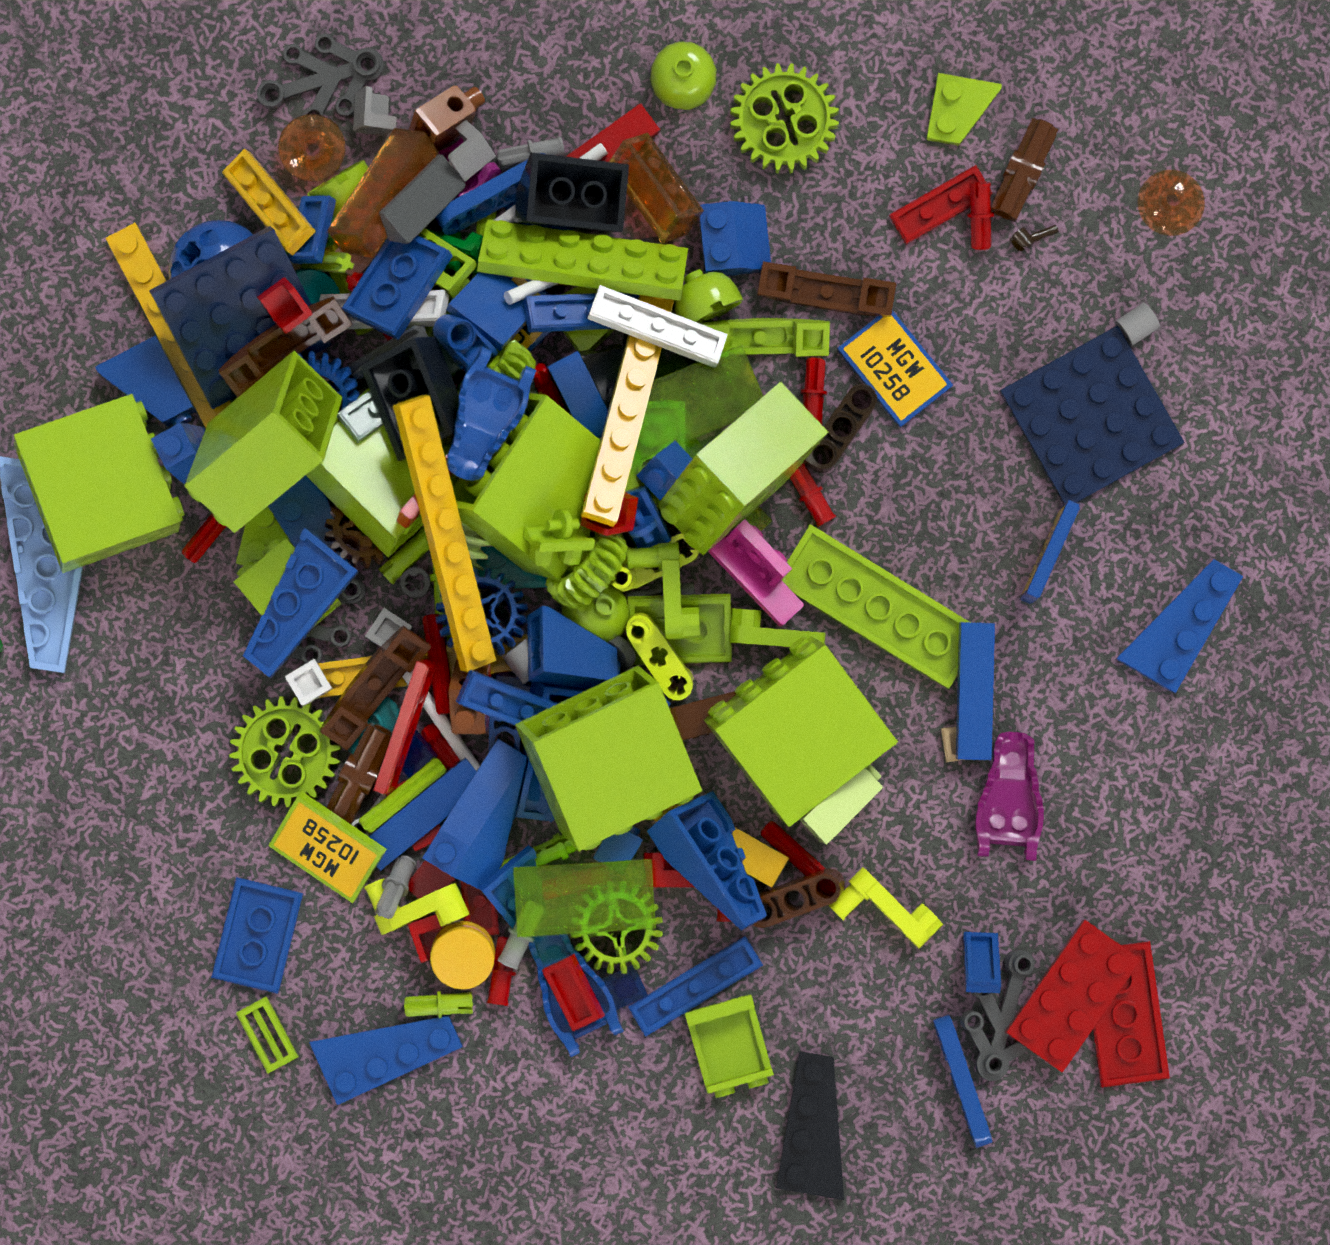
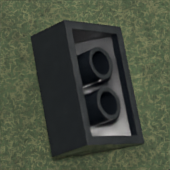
(572, 193)
(409, 372)

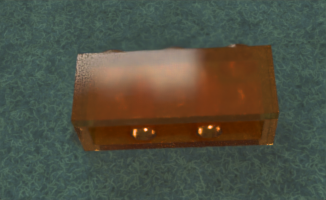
(657, 188)

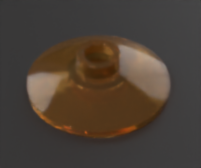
(304, 132)
(1161, 215)

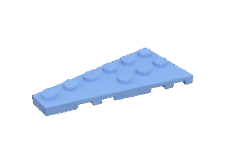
(44, 593)

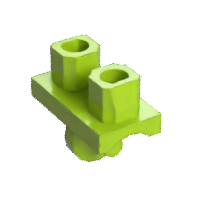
(559, 535)

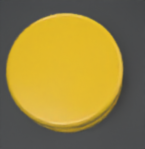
(462, 955)

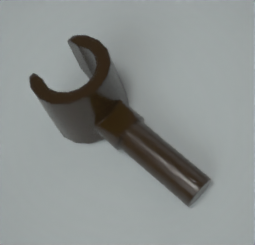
(1024, 239)

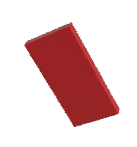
(1131, 1031)

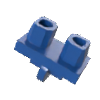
(648, 525)

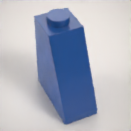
(151, 379)
(579, 393)
(178, 448)
(566, 652)

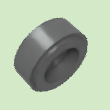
(625, 652)

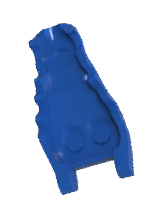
(487, 412)
(554, 948)

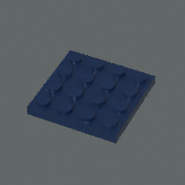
(217, 307)
(1091, 416)

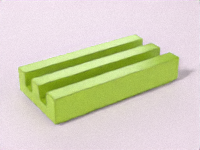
(267, 1034)

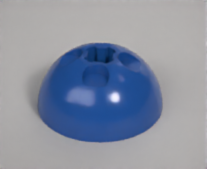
(203, 243)

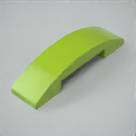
(776, 335)

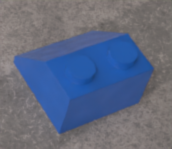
(734, 237)

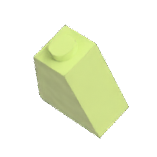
(843, 805)

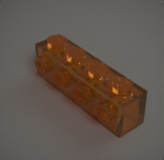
(358, 224)

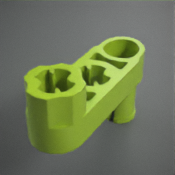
(679, 621)
(746, 629)

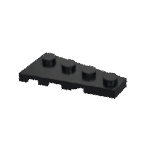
(812, 1139)

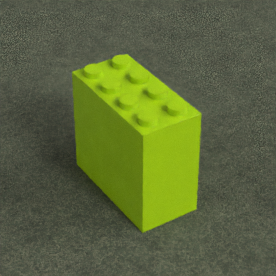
(264, 442)
(741, 468)
(533, 474)
(98, 482)
(368, 484)
(800, 729)
(609, 758)

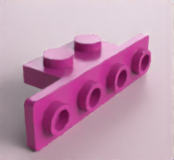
(758, 571)

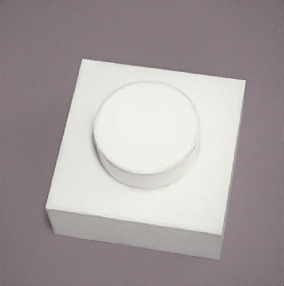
(308, 682)

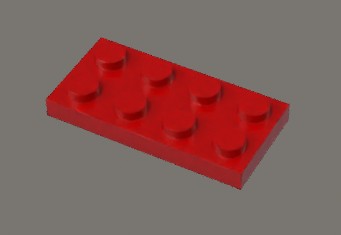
(1072, 995)

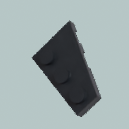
(605, 365)

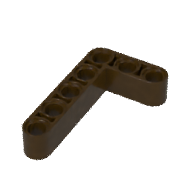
(850, 414)

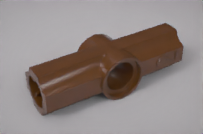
(1024, 169)
(360, 772)

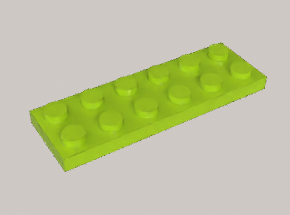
(582, 259)
(876, 605)

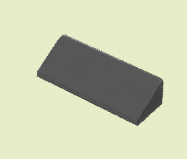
(421, 200)

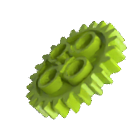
(756, 128)
(256, 738)

